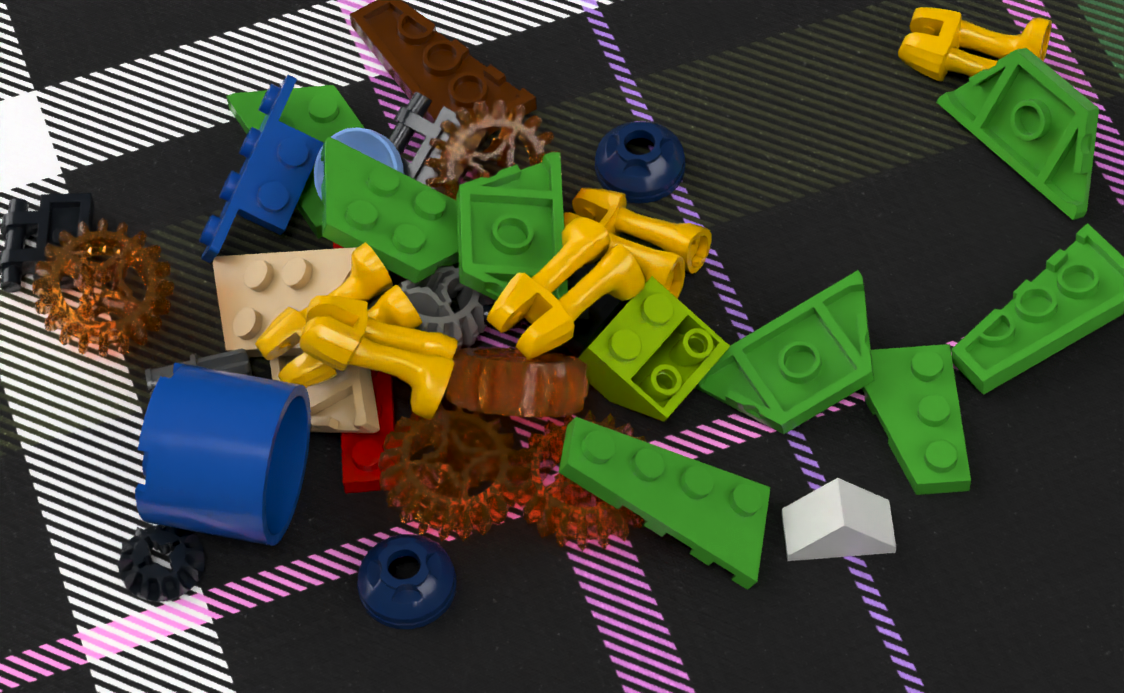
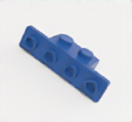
(271, 176)

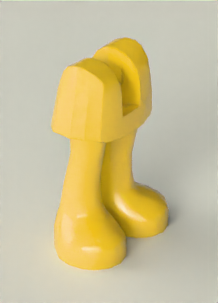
(941, 32)
(683, 243)
(366, 281)
(554, 318)
(345, 335)

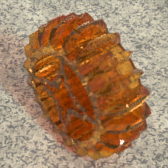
(502, 147)
(72, 261)
(511, 385)
(438, 484)
(564, 504)

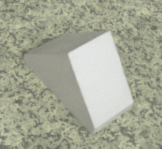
(838, 523)

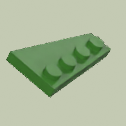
(1060, 306)
(675, 495)

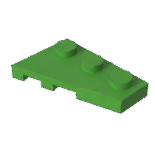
(921, 415)

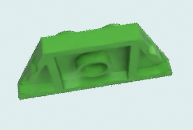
(312, 110)
(1032, 125)
(397, 216)
(510, 225)
(798, 360)

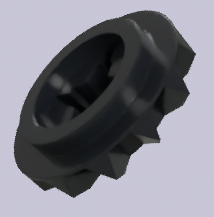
(153, 581)

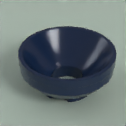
(644, 176)
(409, 601)

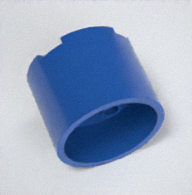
(224, 453)

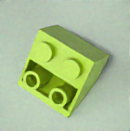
(652, 353)

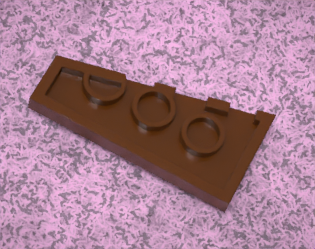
(431, 63)

